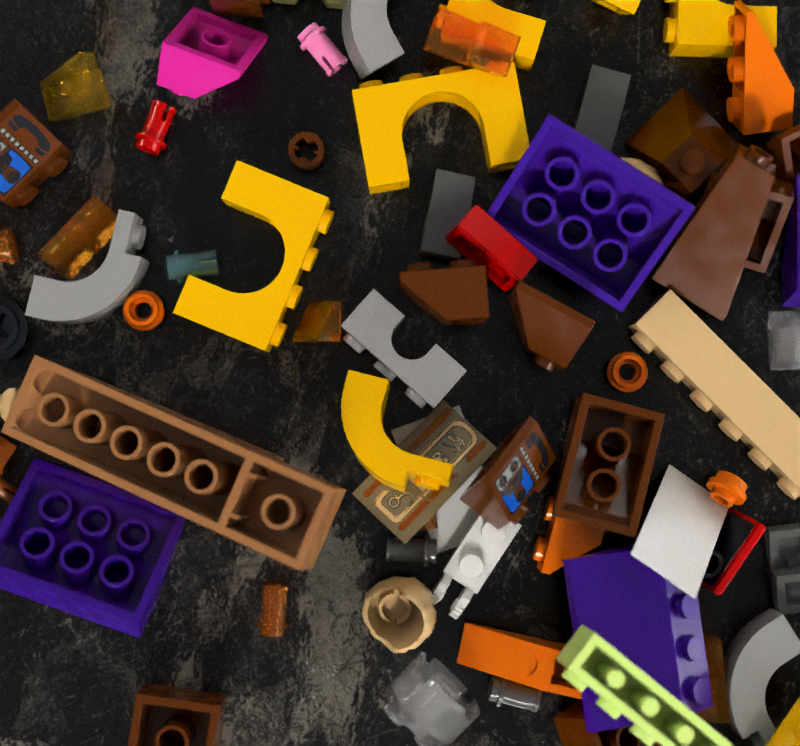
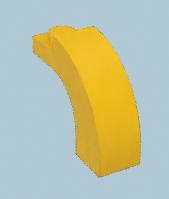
(362, 418)

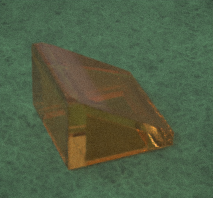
(320, 323)

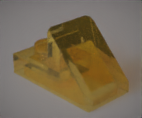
(75, 88)

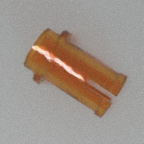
(273, 610)

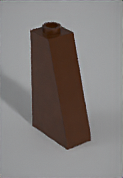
(716, 238)

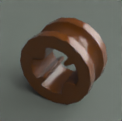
(310, 138)

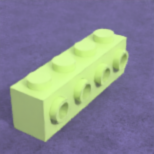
(633, 693)

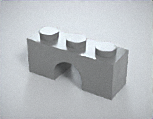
(372, 329)

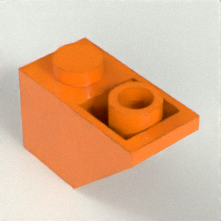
(563, 541)

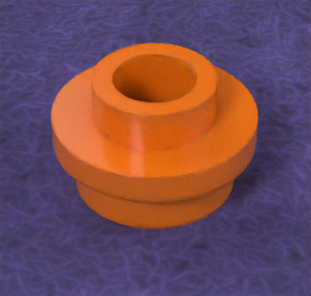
(131, 307)
(638, 366)
(727, 489)

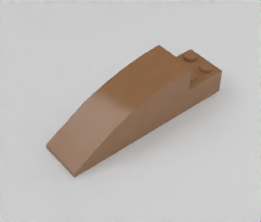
(175, 462)

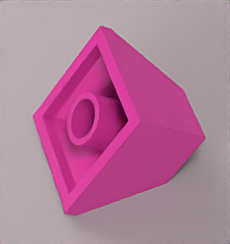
(206, 53)

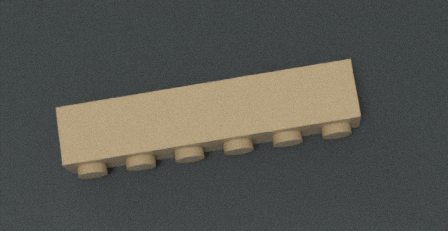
(724, 385)

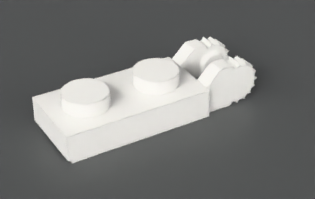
(473, 561)

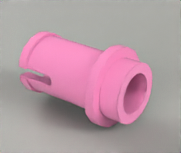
(321, 48)

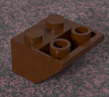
(449, 294)

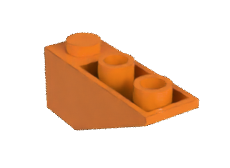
(760, 87)
(515, 658)

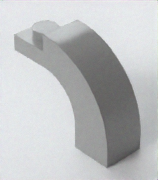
(368, 36)
(104, 289)
(749, 664)

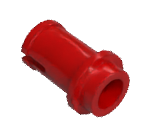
(155, 128)

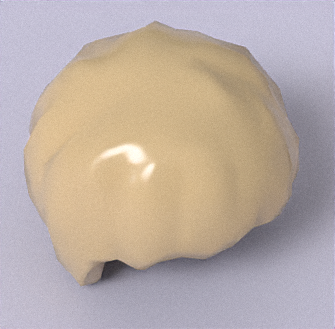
(399, 613)

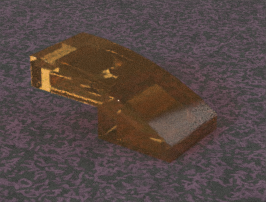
(471, 43)

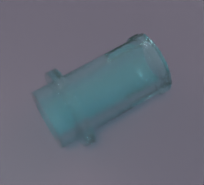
(192, 264)

